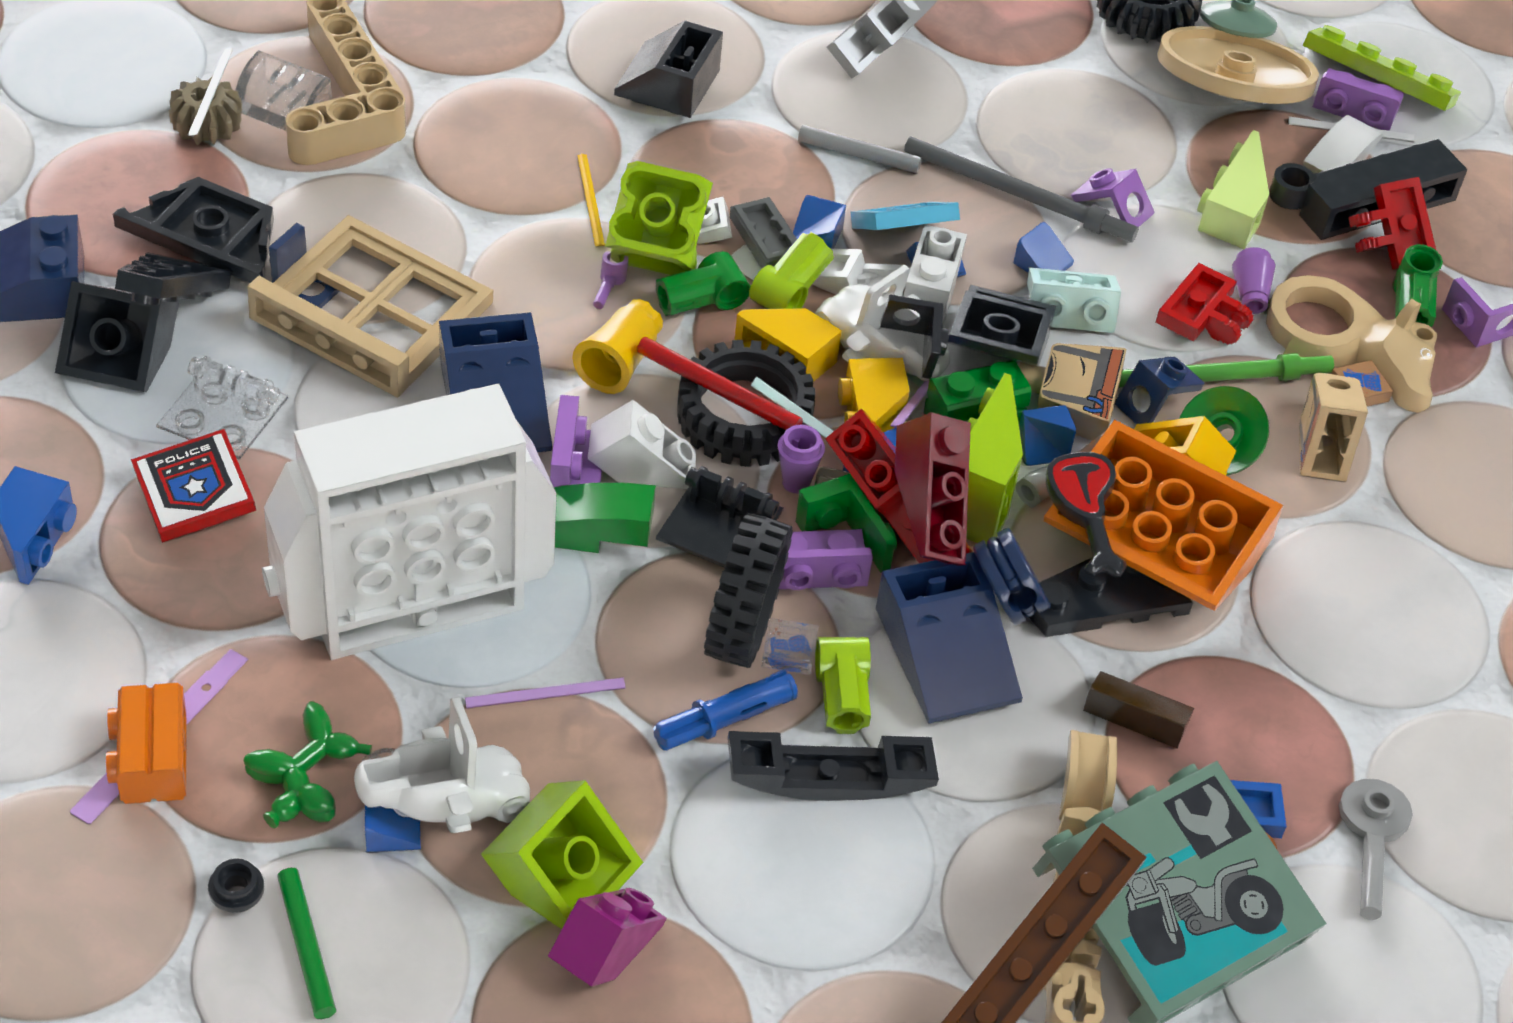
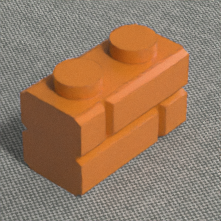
(150, 743)

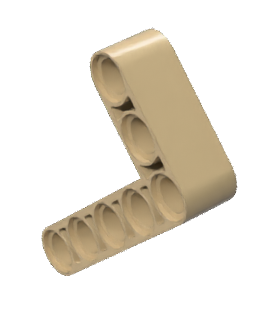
(373, 103)

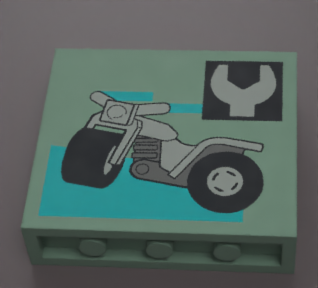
(1205, 899)

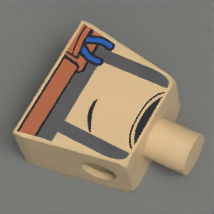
(1083, 380)
(1335, 409)

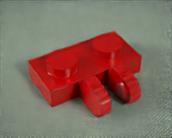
(1402, 218)
(1203, 303)

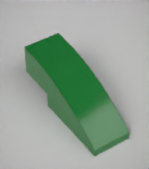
(603, 513)

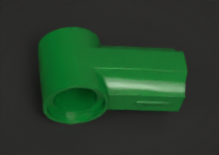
(714, 281)
(1418, 281)

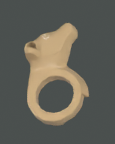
(1397, 346)

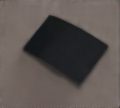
(1002, 325)

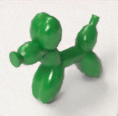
(279, 768)

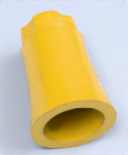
(610, 354)

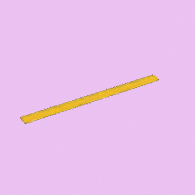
(591, 200)

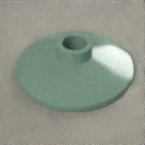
(1239, 18)

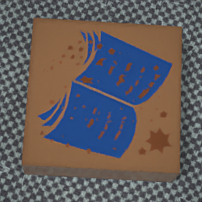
(1374, 386)

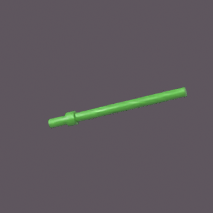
(1284, 367)

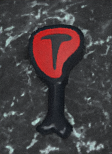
(1078, 489)

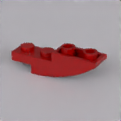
(871, 463)

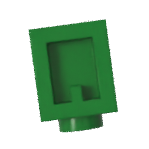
(840, 501)

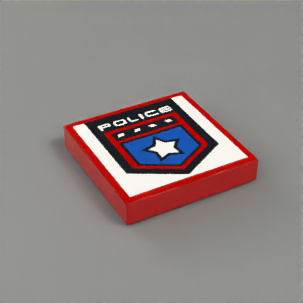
(193, 485)

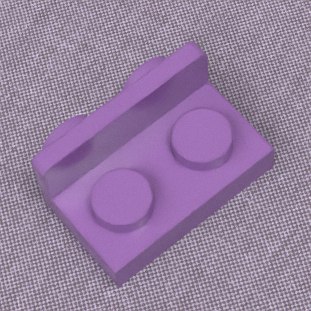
(1361, 99)
(571, 447)
(827, 560)

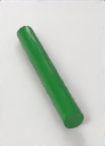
(306, 943)

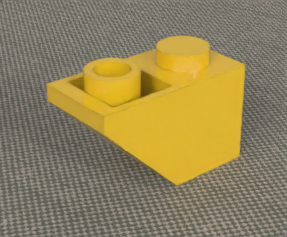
(876, 387)

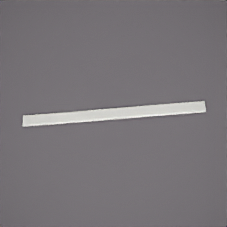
(210, 92)
(1328, 125)

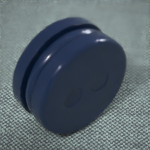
(1011, 576)

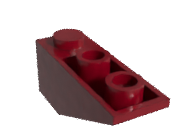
(934, 483)

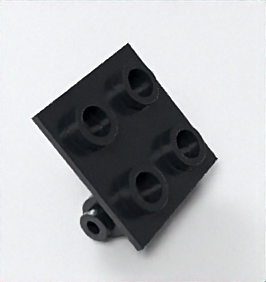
(712, 513)

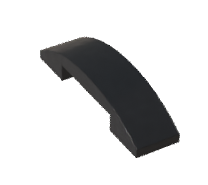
(832, 772)

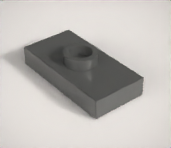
(763, 230)

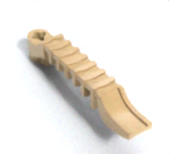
(1086, 792)

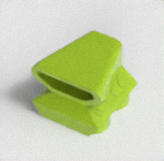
(658, 218)

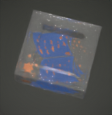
(790, 646)

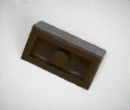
(1138, 709)

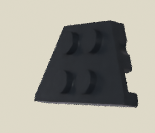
(207, 226)

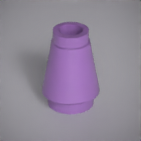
(1254, 277)
(799, 456)

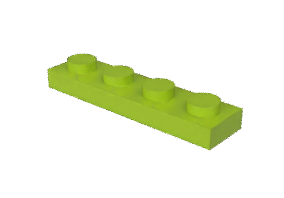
(1398, 73)

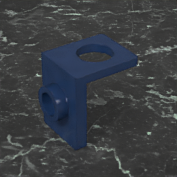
(289, 250)
(1161, 379)

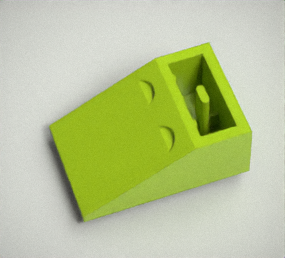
(993, 461)

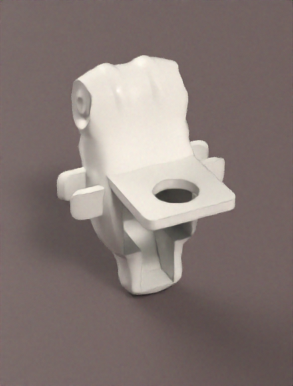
(858, 314)
(446, 778)

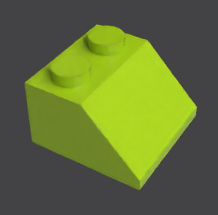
(561, 851)

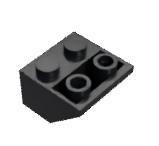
(674, 69)

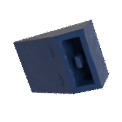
(499, 351)
(948, 637)

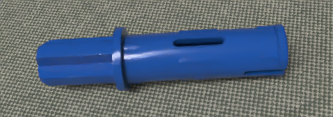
(715, 714)

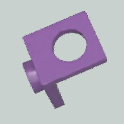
(1118, 187)
(1475, 316)

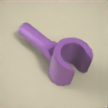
(611, 275)

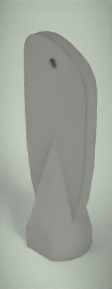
(1032, 487)

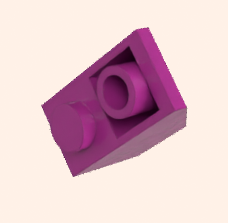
(606, 934)

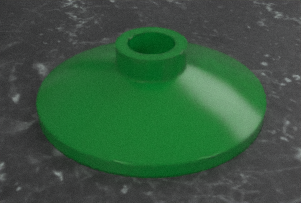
(1238, 411)

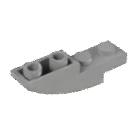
(876, 32)

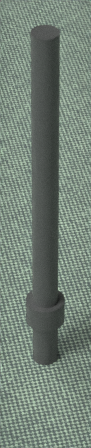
(1094, 217)

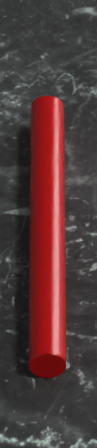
(718, 384)

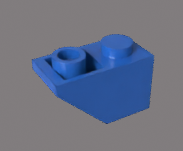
(33, 518)

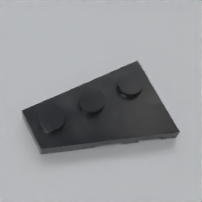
(1088, 601)

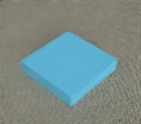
(905, 215)

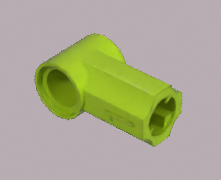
(789, 280)
(844, 672)

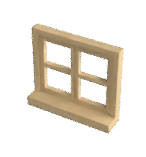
(341, 340)

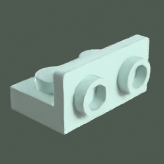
(1080, 298)

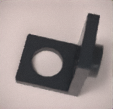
(927, 324)

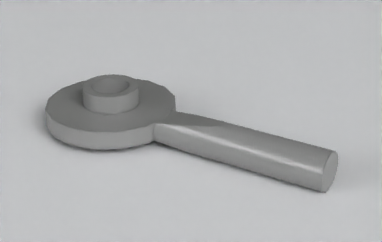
(1379, 816)

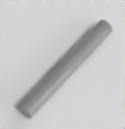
(859, 149)

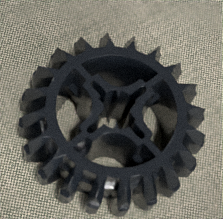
(1149, 17)

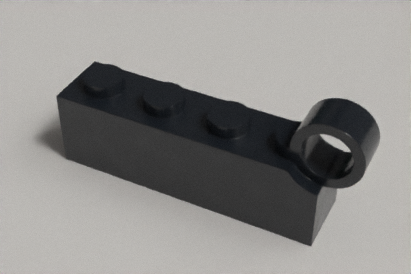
(1348, 190)

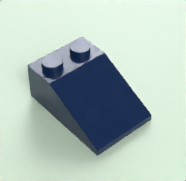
(38, 266)

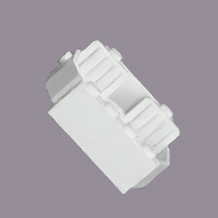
(408, 522)

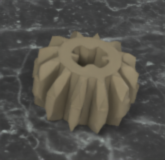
(221, 118)

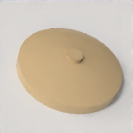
(1237, 65)

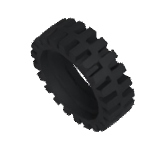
(736, 365)
(748, 590)

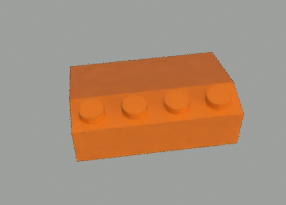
(1178, 518)

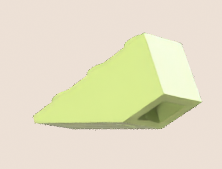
(1238, 197)

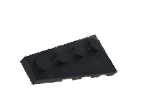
(167, 279)

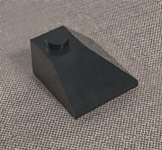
(114, 338)

